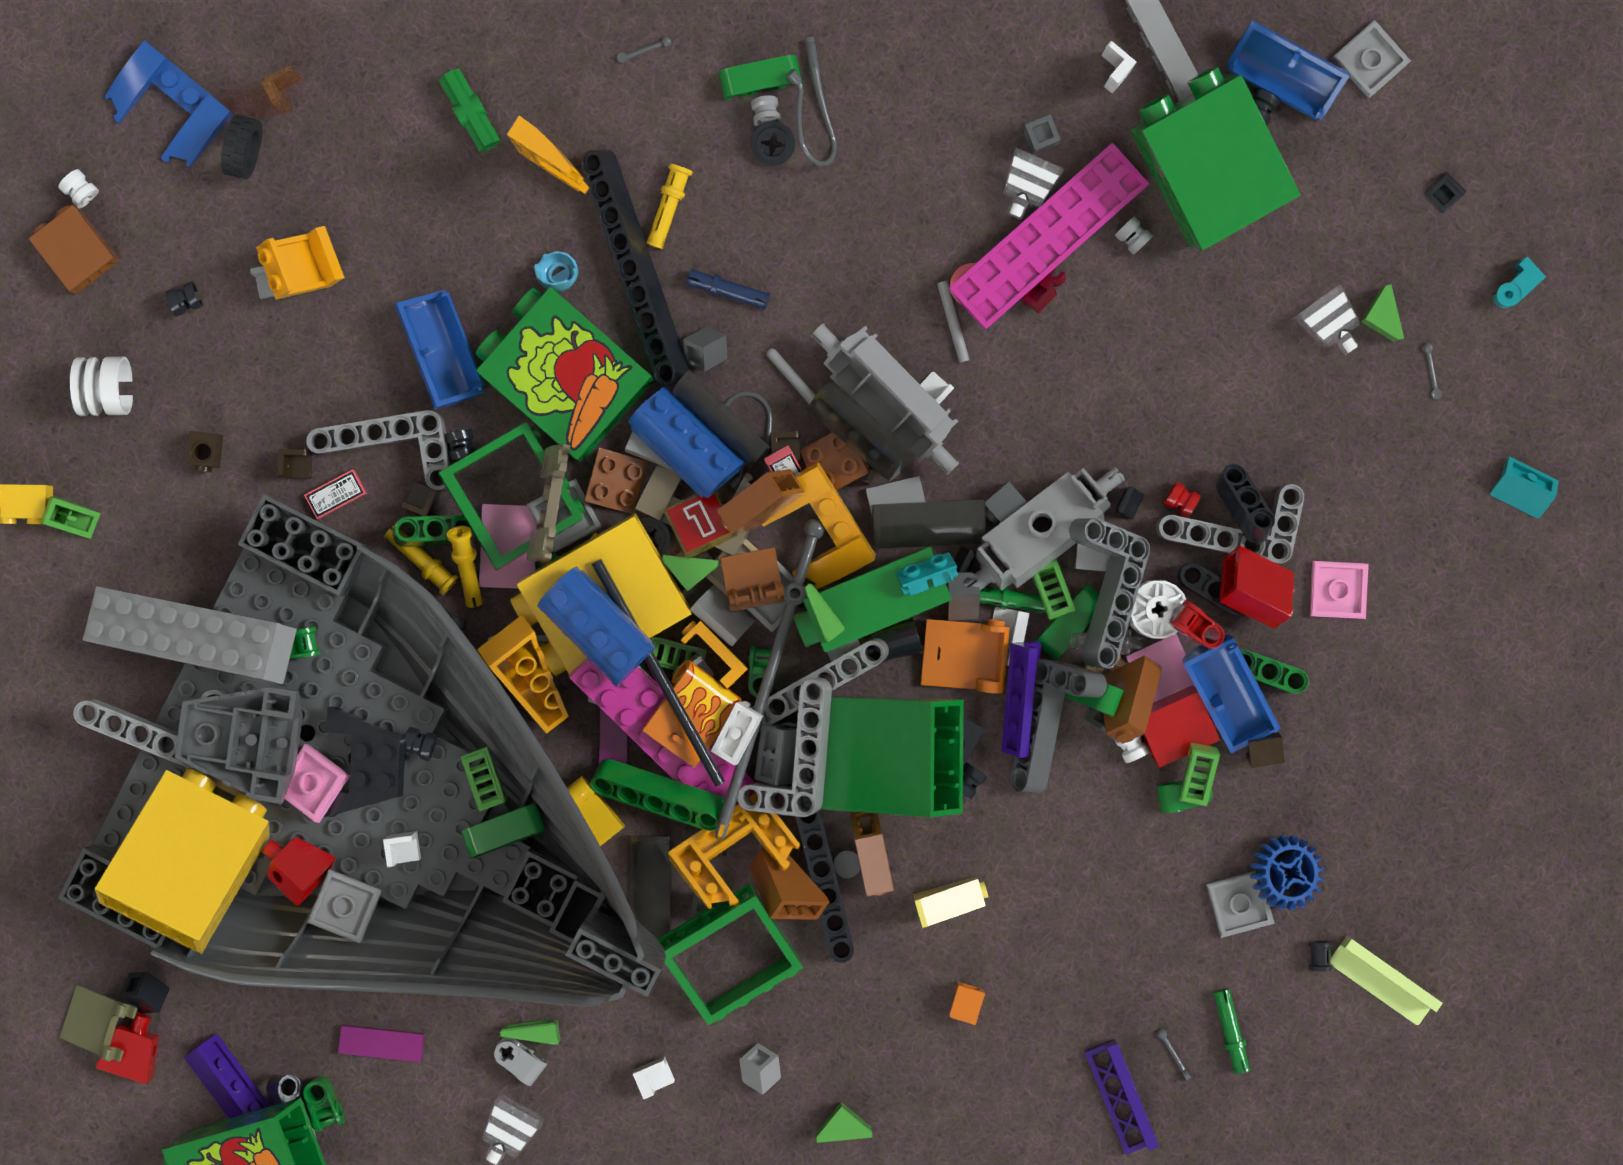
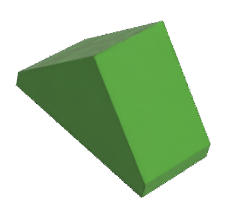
(1384, 316)
(70, 517)
(690, 570)
(843, 1125)

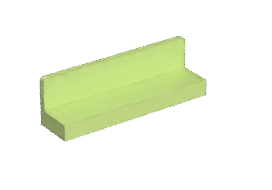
(1383, 981)

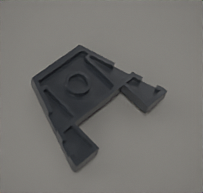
(375, 762)

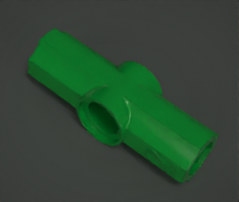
(469, 110)

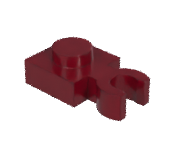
(1043, 292)

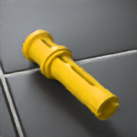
(672, 193)
(464, 556)
(430, 567)

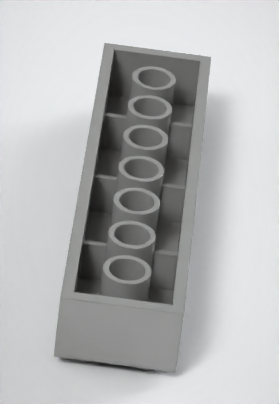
(190, 634)

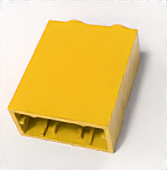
(634, 568)
(185, 859)

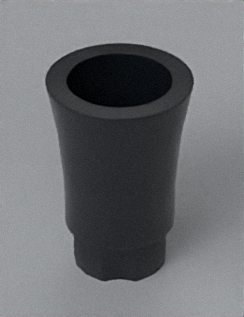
(901, 641)

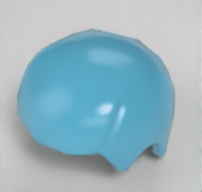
(563, 279)

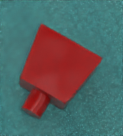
(297, 867)
(139, 1051)

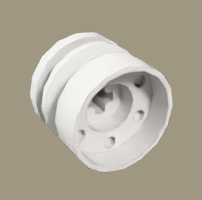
(97, 386)
(1148, 623)

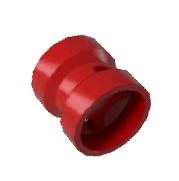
(1181, 499)

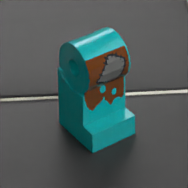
(1519, 286)

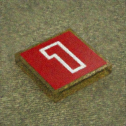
(697, 524)

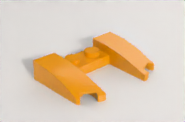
(541, 151)
(851, 547)
(693, 855)

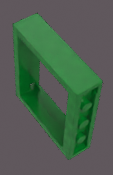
(447, 476)
(709, 922)

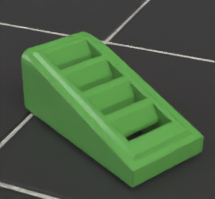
(1053, 568)
(826, 618)
(679, 646)
(1211, 765)
(473, 781)
(536, 1031)

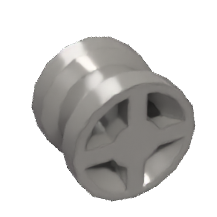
(765, 109)

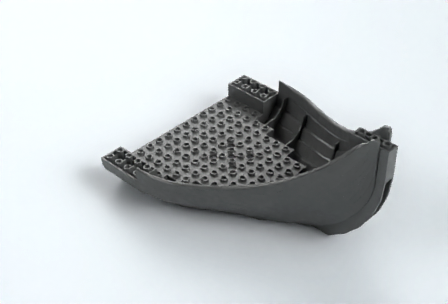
(506, 925)

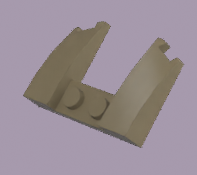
(553, 468)
(661, 494)

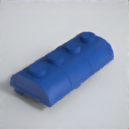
(1286, 70)
(440, 349)
(685, 443)
(596, 625)
(1230, 693)

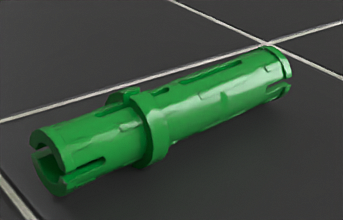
(1014, 599)
(1231, 1030)

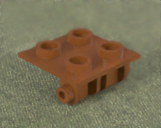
(837, 460)
(615, 480)
(752, 579)

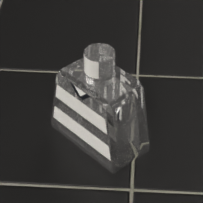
(1029, 182)
(1330, 320)
(509, 1128)

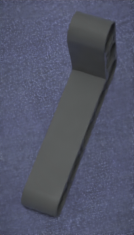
(1113, 587)
(1051, 683)

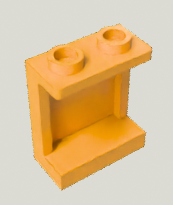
(300, 263)
(736, 665)

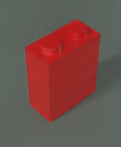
(1257, 587)
(1176, 724)

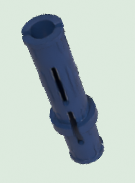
(728, 289)

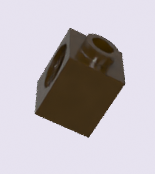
(196, 441)

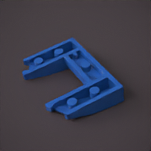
(207, 113)

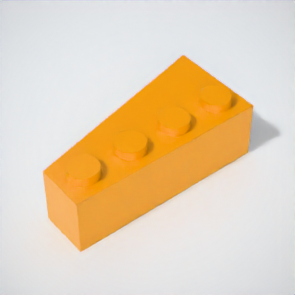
(523, 670)

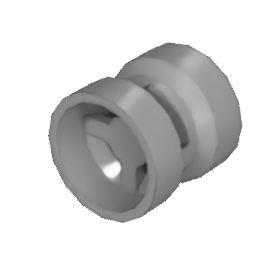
(1138, 240)

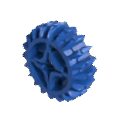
(1274, 890)

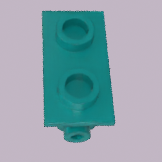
(938, 568)

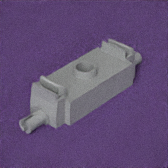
(888, 393)
(1029, 551)

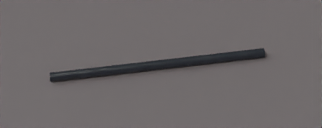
(663, 681)

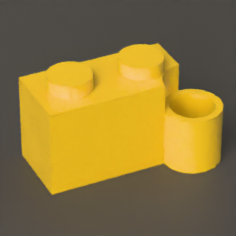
(23, 502)
(595, 810)

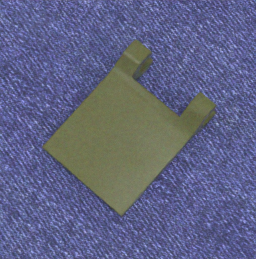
(93, 1022)

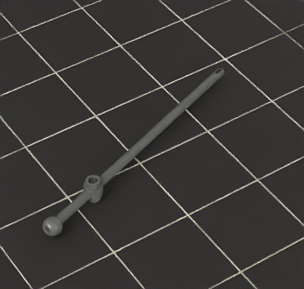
(814, 530)

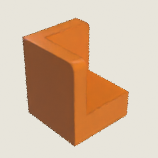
(967, 1003)

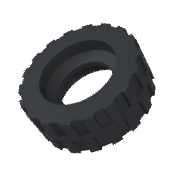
(241, 146)

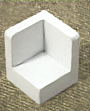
(936, 387)
(401, 848)
(653, 1077)

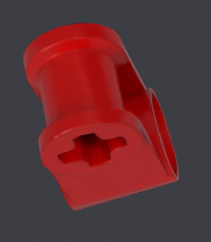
(1194, 623)

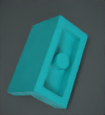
(1525, 488)

